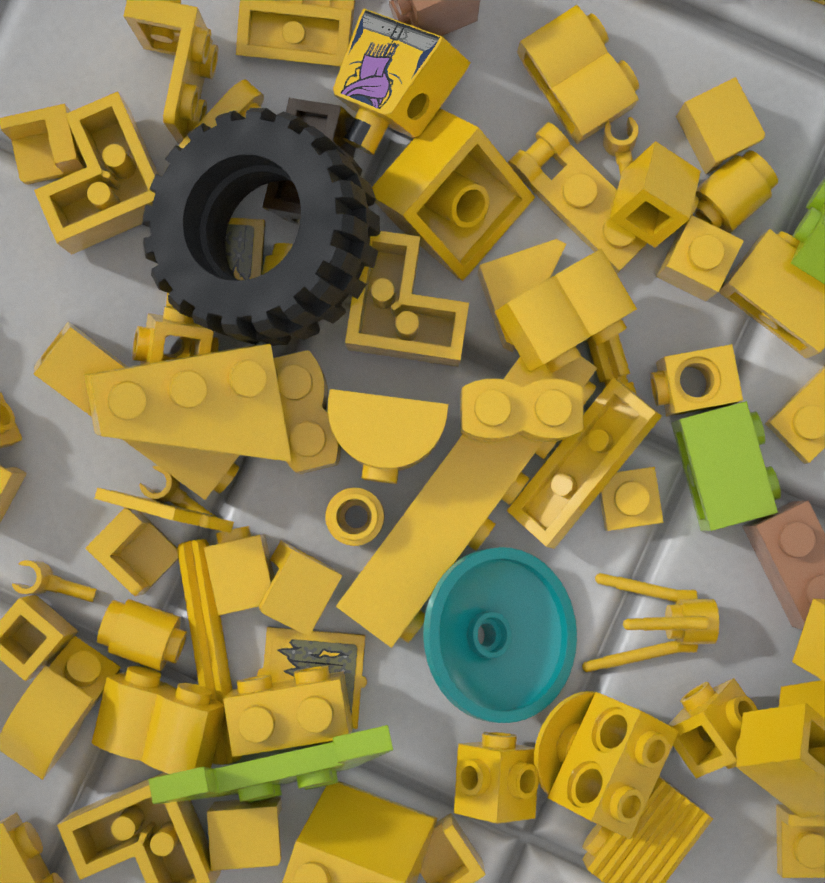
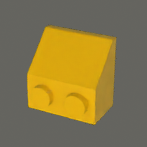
(452, 193)
(360, 840)

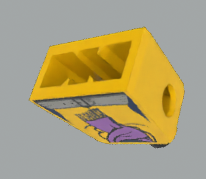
(394, 78)

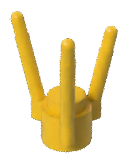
(689, 622)

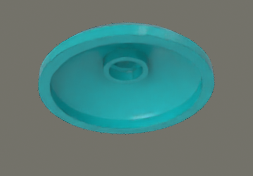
(525, 628)

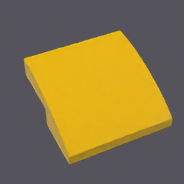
(295, 30)

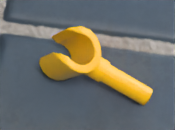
(621, 148)
(173, 493)
(48, 582)

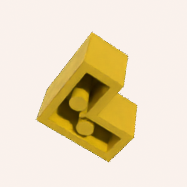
(114, 185)
(393, 319)
(786, 748)
(127, 824)

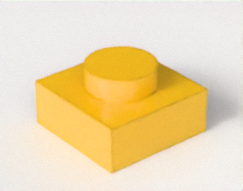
(631, 500)

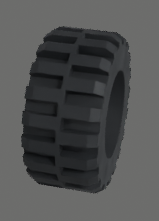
(200, 197)

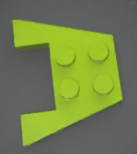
(262, 777)

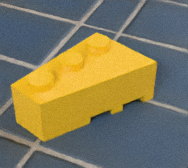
(196, 402)

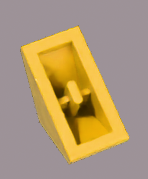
(515, 274)

